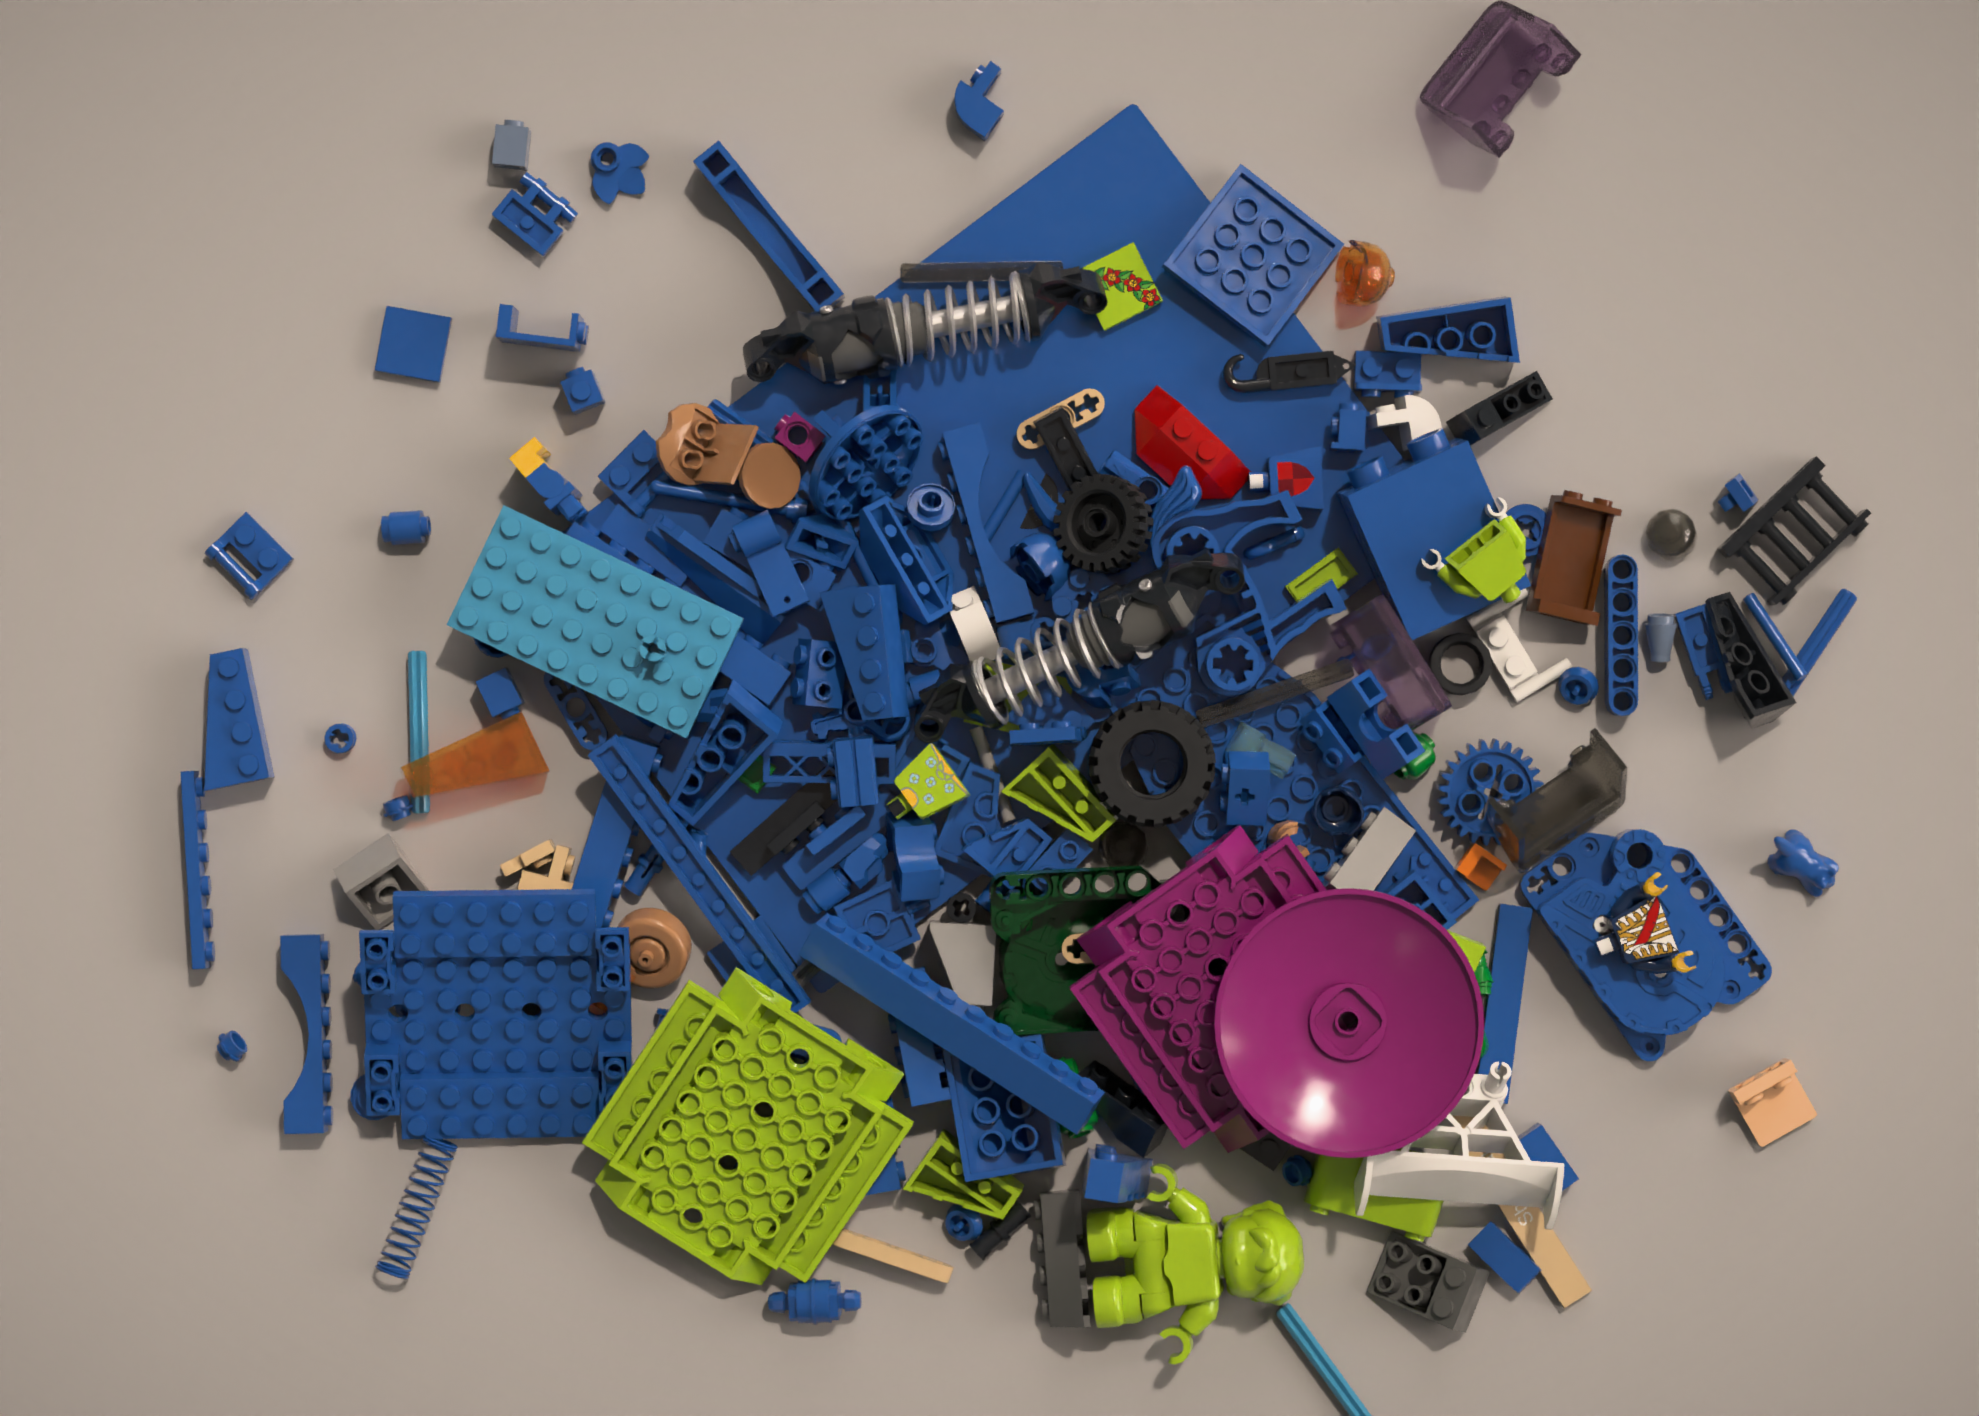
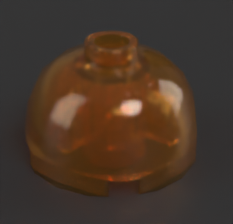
(1364, 274)

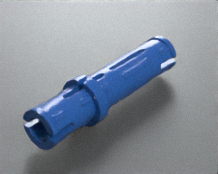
(638, 881)

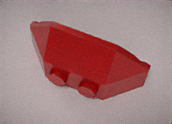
(1173, 437)

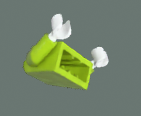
(1487, 561)

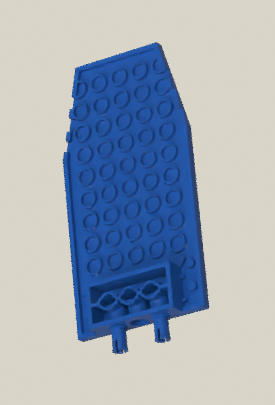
(1418, 873)

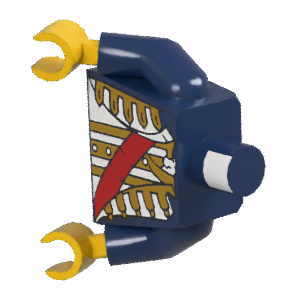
(1642, 932)

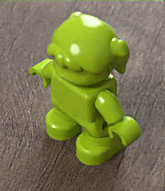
(1186, 1261)

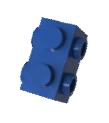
(818, 674)

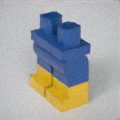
(559, 493)

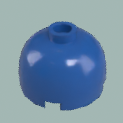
(1041, 563)

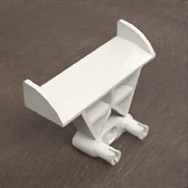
(1461, 1176)

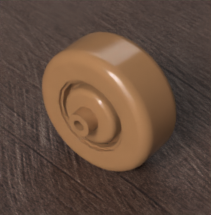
(657, 947)

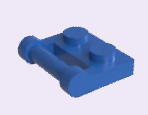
(630, 469)
(256, 547)

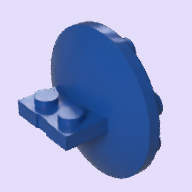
(864, 459)

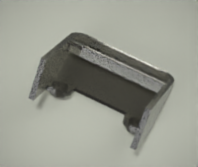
(1562, 807)

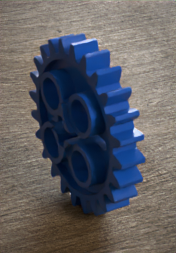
(1461, 782)

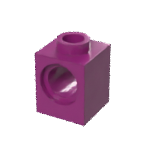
(809, 447)

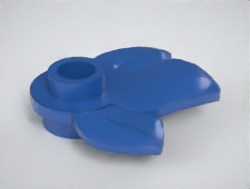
(621, 174)
(943, 642)

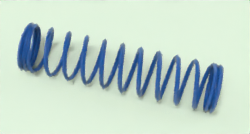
(393, 1270)

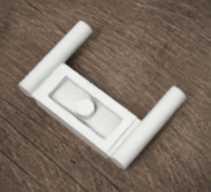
(1508, 653)

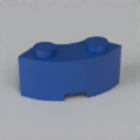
(917, 866)

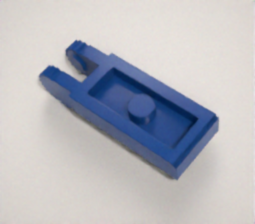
(1702, 648)

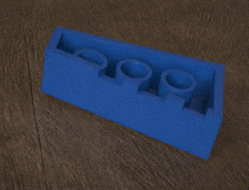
(1464, 330)
(870, 647)
(923, 1064)

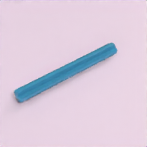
(418, 717)
(1321, 1361)

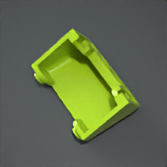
(1333, 1190)

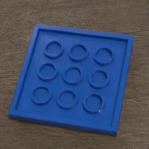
(1253, 255)

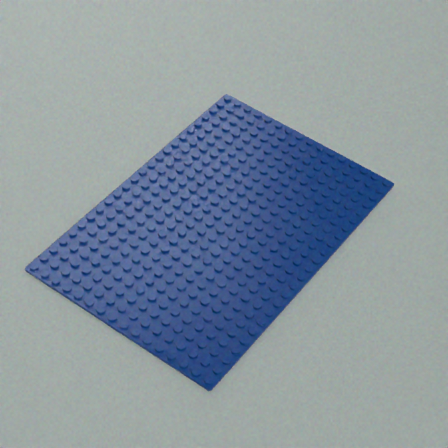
(1083, 206)

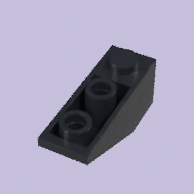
(1500, 409)
(1126, 1111)

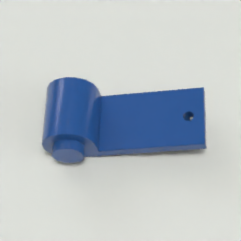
(769, 562)

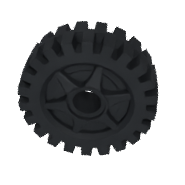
(1124, 529)

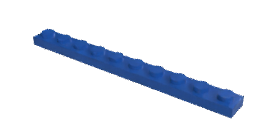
(695, 871)

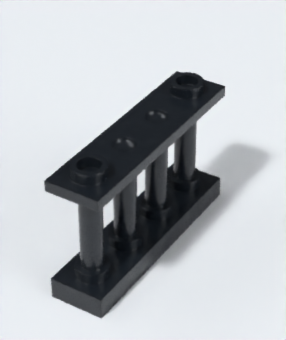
(1787, 500)

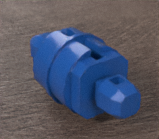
(814, 1301)

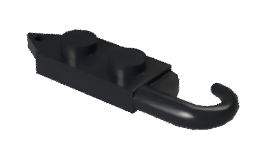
(1289, 372)

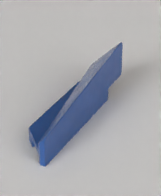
(716, 577)

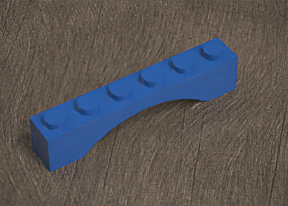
(768, 227)
(1006, 590)
(304, 964)

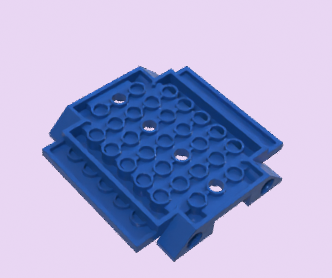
(499, 1066)

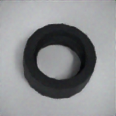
(1479, 648)

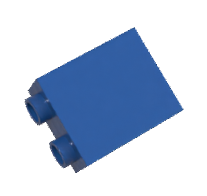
(1418, 507)

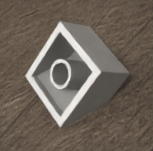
(373, 877)

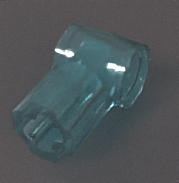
(1249, 739)

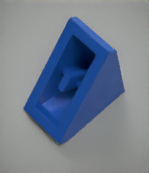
(880, 391)
(822, 540)

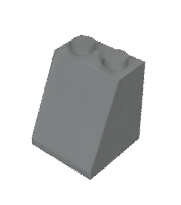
(967, 958)

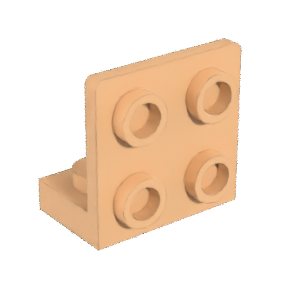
(1773, 1102)

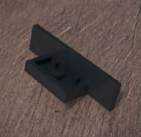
(784, 825)

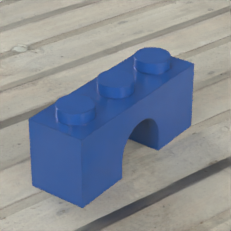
(1358, 709)

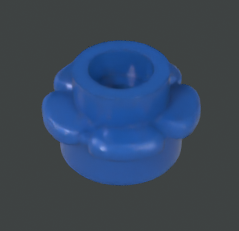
(397, 808)
(231, 1046)
(1297, 1171)

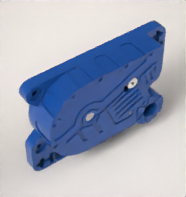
(1640, 1002)

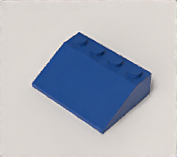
(997, 1128)

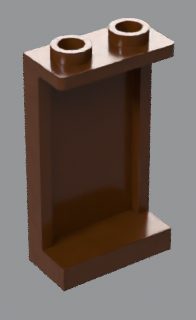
(1571, 558)

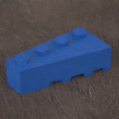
(235, 727)
(727, 748)
(1115, 1175)

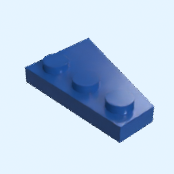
(970, 817)

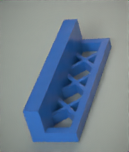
(818, 749)

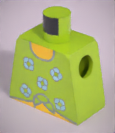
(927, 786)

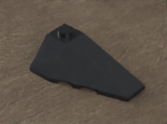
(1750, 671)

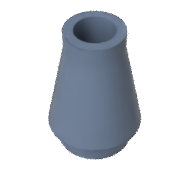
(1660, 634)

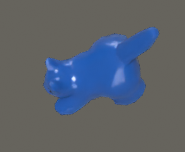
(1799, 860)

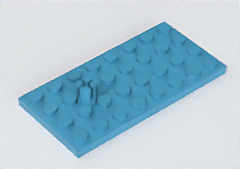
(595, 621)

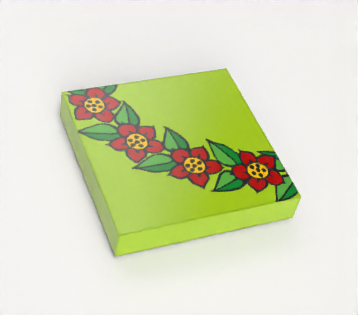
(1126, 286)

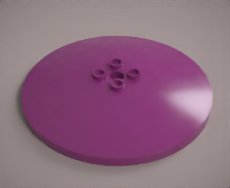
(1360, 1086)

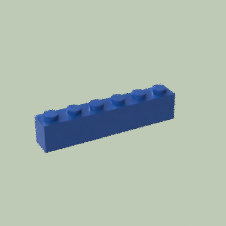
(610, 837)

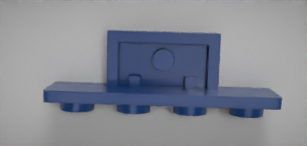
(840, 839)

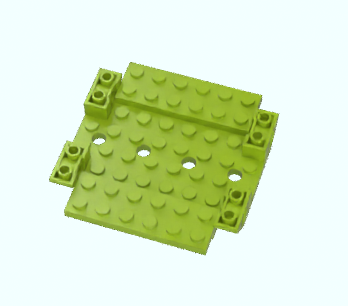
(696, 1101)

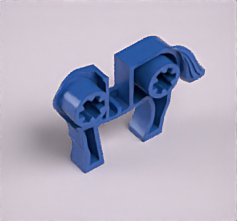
(1240, 649)

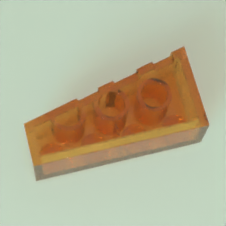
(481, 759)

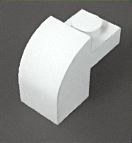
(1412, 415)
(973, 625)

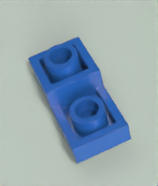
(1504, 1257)

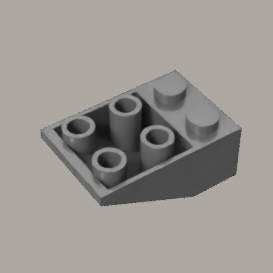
(1428, 1282)

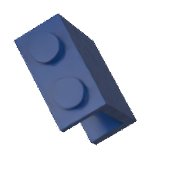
(507, 332)

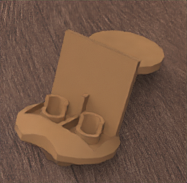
(704, 451)

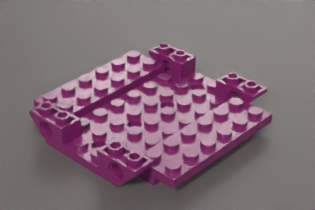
(1156, 987)

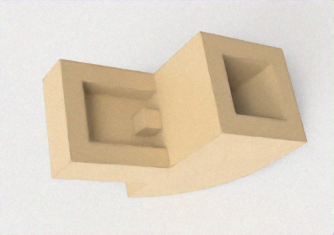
(561, 865)

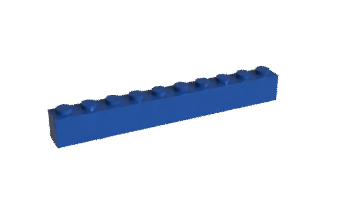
(952, 1022)

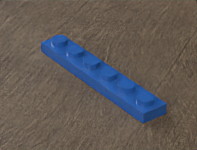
(197, 883)

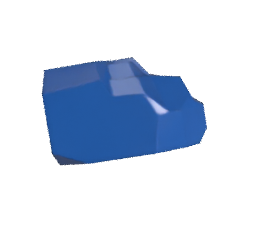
(866, 860)

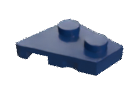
(1052, 709)
(1009, 848)

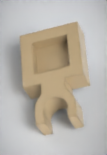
(537, 855)

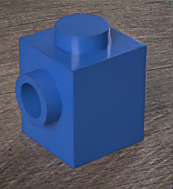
(582, 390)

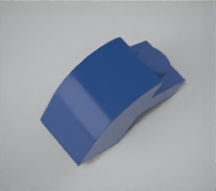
(974, 109)
(1111, 682)

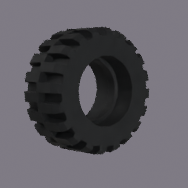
(1197, 763)

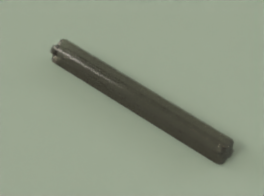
(964, 271)
(1275, 693)

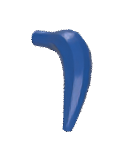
(1041, 502)

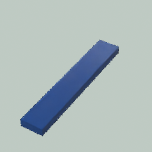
(1506, 991)

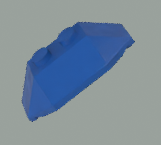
(906, 557)

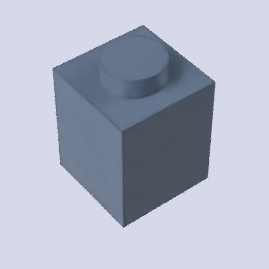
(511, 145)

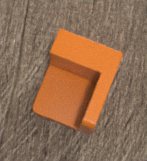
(1479, 866)

